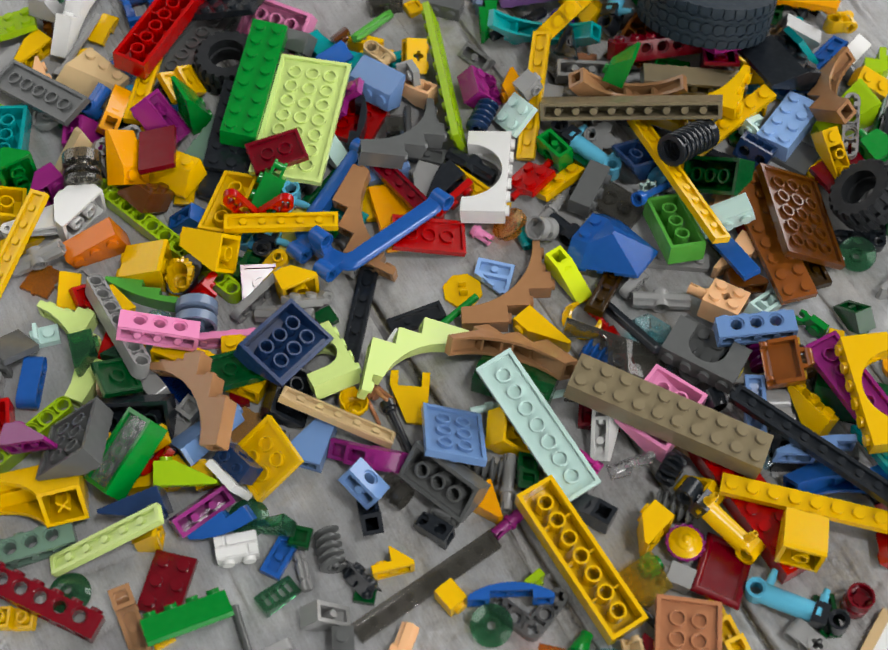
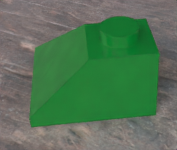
(620, 66)

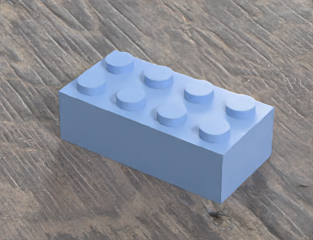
(788, 124)

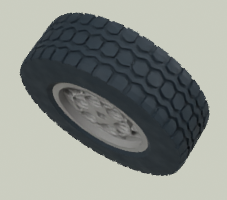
(709, 22)

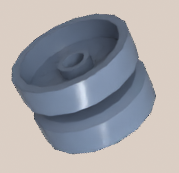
(198, 308)

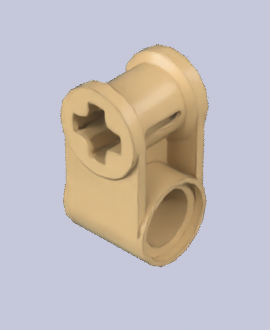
(379, 52)

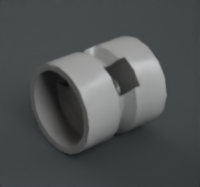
(542, 228)

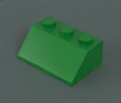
(16, 168)

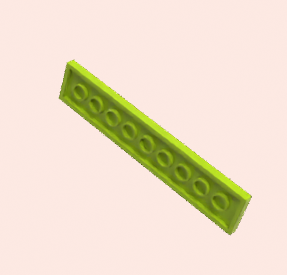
(444, 78)

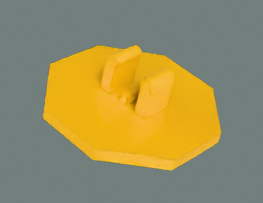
(460, 288)

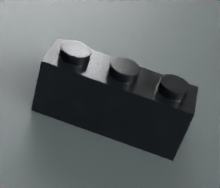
(281, 413)

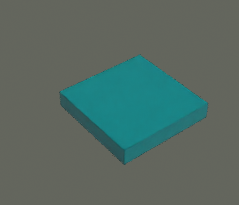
(802, 46)

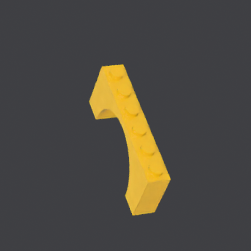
(855, 355)

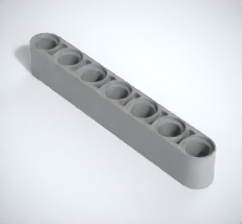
(108, 311)

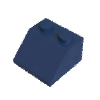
(635, 158)

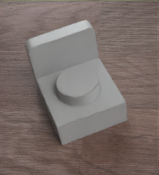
(410, 70)

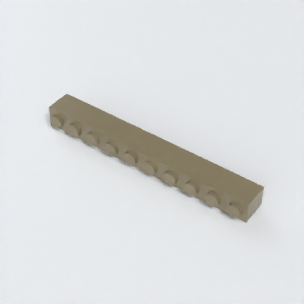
(631, 107)

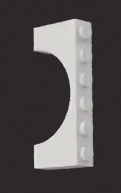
(492, 204)

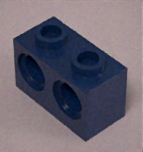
(756, 147)

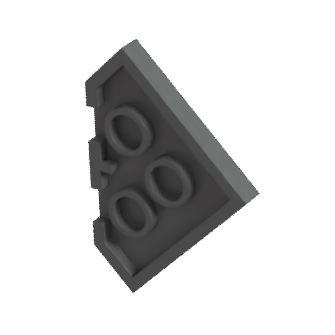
(703, 347)

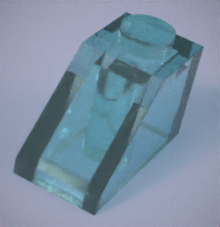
(653, 327)

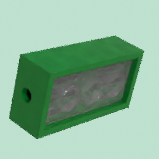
(126, 454)

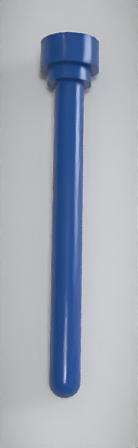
(640, 197)

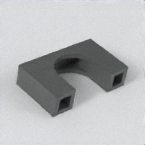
(717, 374)

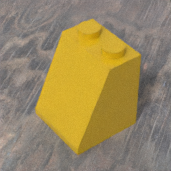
(213, 249)
(146, 262)
(802, 539)

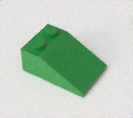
(190, 106)

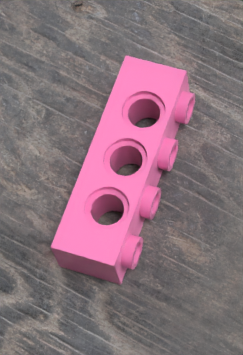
(158, 330)

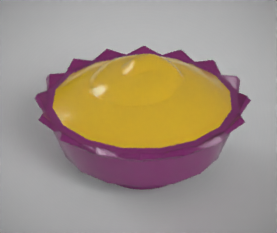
(685, 542)

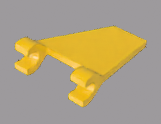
(410, 397)

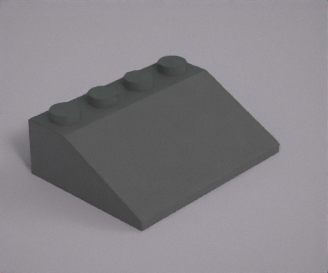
(80, 442)

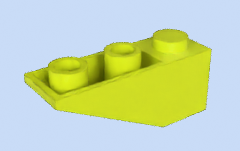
(567, 274)

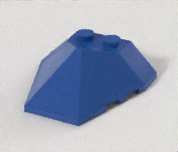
(610, 247)

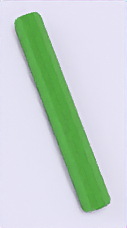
(372, 26)

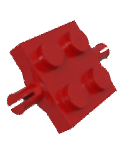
(531, 179)

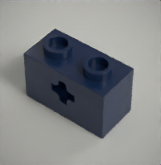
(238, 464)

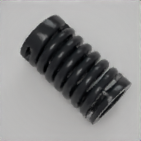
(688, 142)

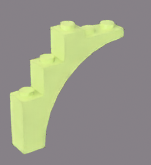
(83, 388)

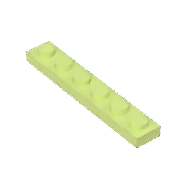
(106, 540)

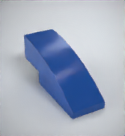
(224, 523)

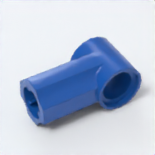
(97, 99)

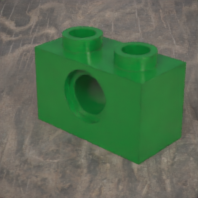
(554, 148)

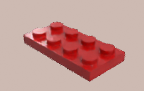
(434, 237)

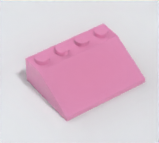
(279, 13)
(673, 383)

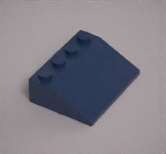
(283, 344)

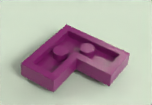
(353, 90)

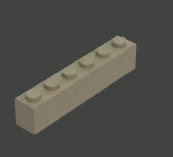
(699, 80)

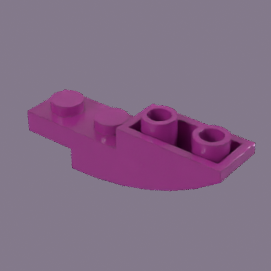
(378, 457)

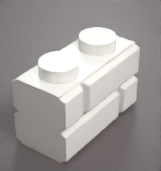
(237, 548)

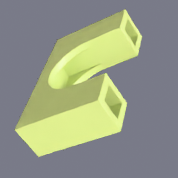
(340, 373)

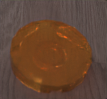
(512, 225)

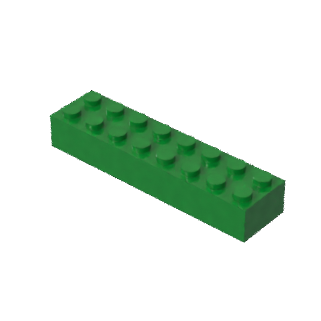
(253, 83)

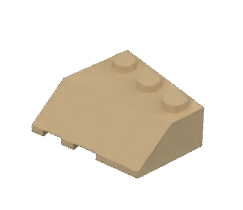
(88, 70)

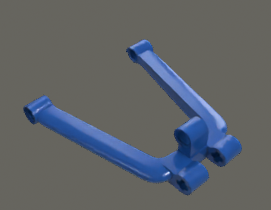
(319, 241)

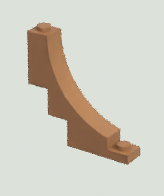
(350, 200)

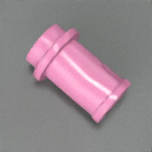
(480, 234)

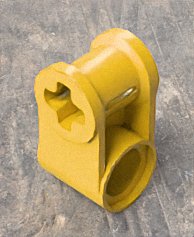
(839, 22)

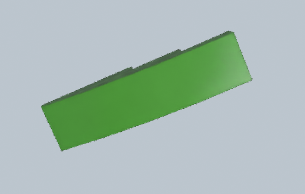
(147, 296)

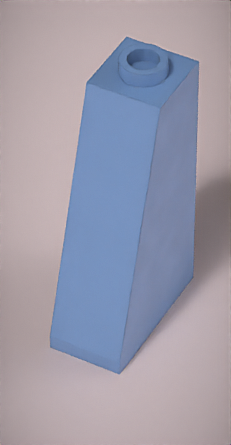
(187, 442)

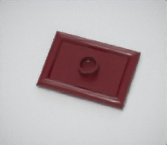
(720, 573)

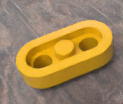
(271, 259)

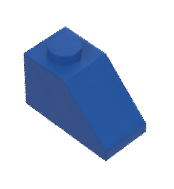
(186, 217)

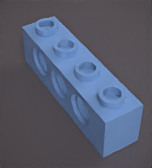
(726, 335)

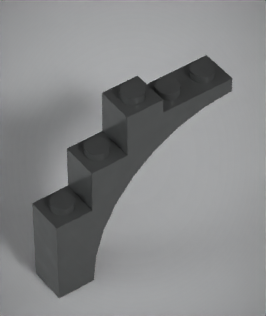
(412, 144)

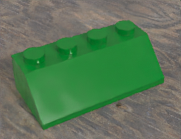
(185, 617)

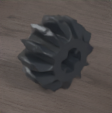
(671, 469)

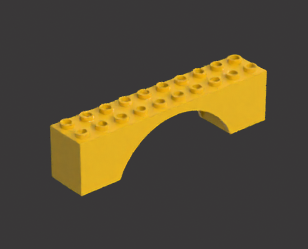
(48, 501)

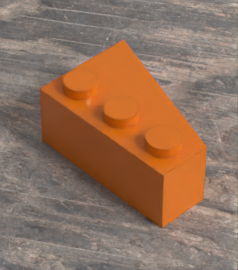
(96, 244)

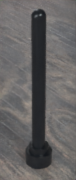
(389, 409)

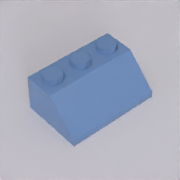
(382, 84)

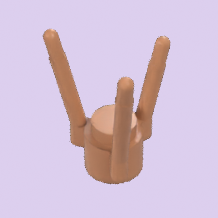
(378, 392)

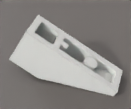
(603, 436)

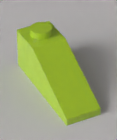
(175, 474)

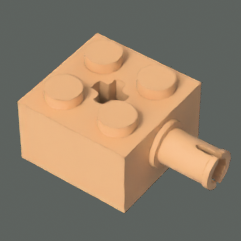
(719, 299)

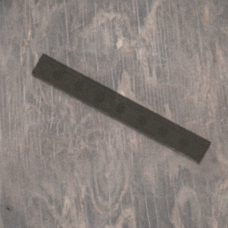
(424, 586)

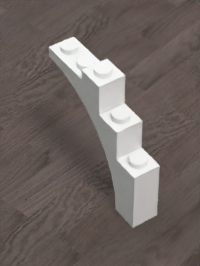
(68, 26)

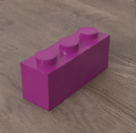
(201, 511)

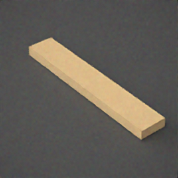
(337, 417)

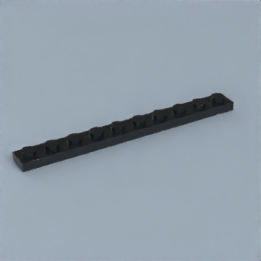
(811, 443)

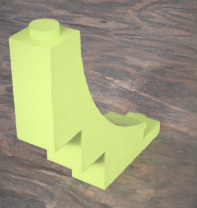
(384, 355)

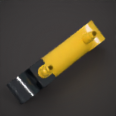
(704, 505)

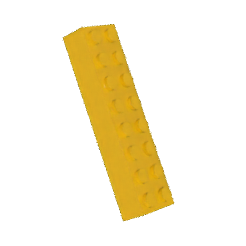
(580, 560)

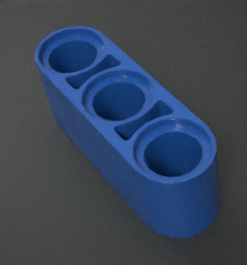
(31, 382)

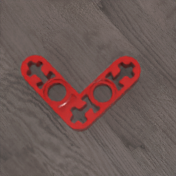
(241, 201)

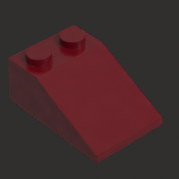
(722, 61)

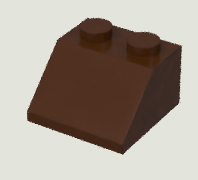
(148, 197)

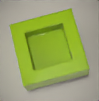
(536, 578)

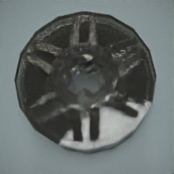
(82, 166)

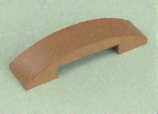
(128, 616)

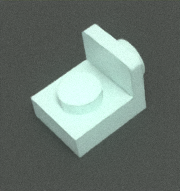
(751, 124)
(45, 335)

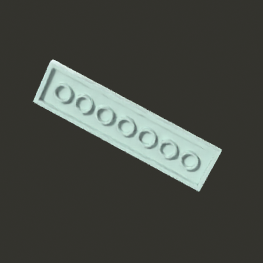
(537, 424)

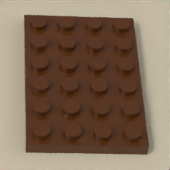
(800, 217)

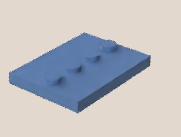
(453, 435)

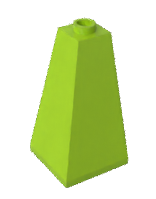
(868, 109)

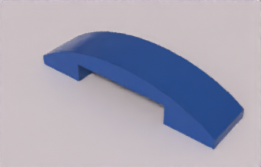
(538, 594)

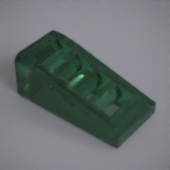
(275, 525)
(273, 589)

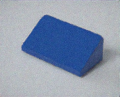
(338, 52)

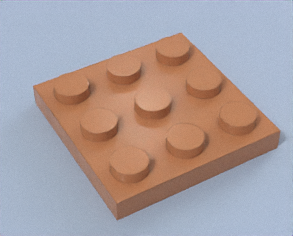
(687, 623)

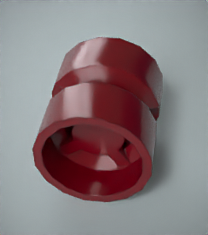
(858, 600)

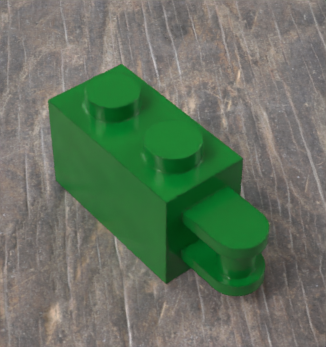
(269, 185)

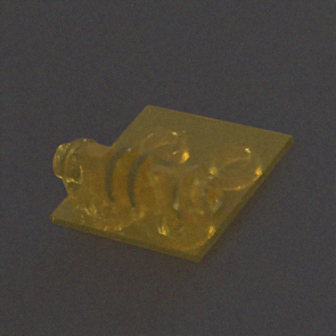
(646, 579)

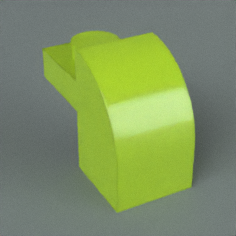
(880, 63)

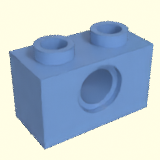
(364, 483)

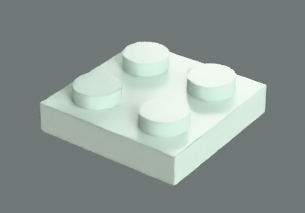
(515, 114)

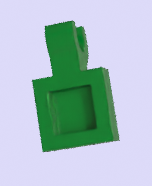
(813, 324)

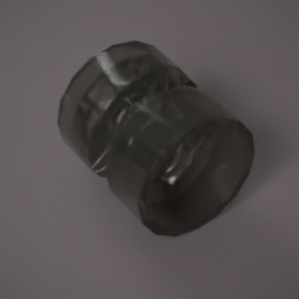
(398, 493)

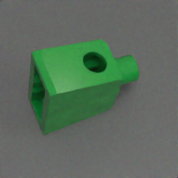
(873, 144)

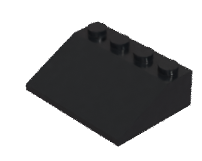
(781, 64)

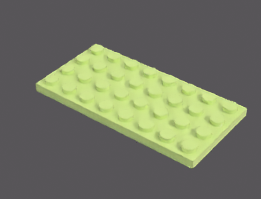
(309, 98)

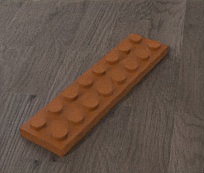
(785, 273)

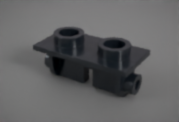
(367, 583)

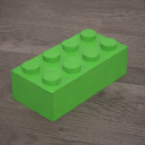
(674, 229)

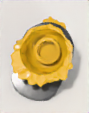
(182, 275)

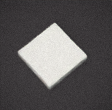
(230, 483)

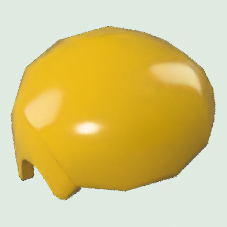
(349, 402)

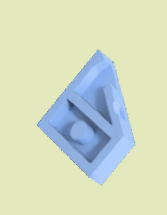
(494, 274)

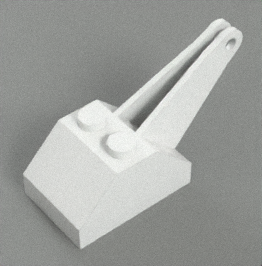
(70, 214)

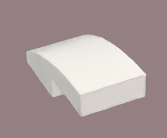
(858, 46)

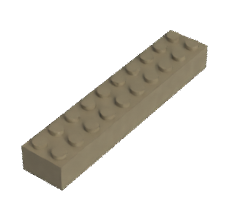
(669, 416)

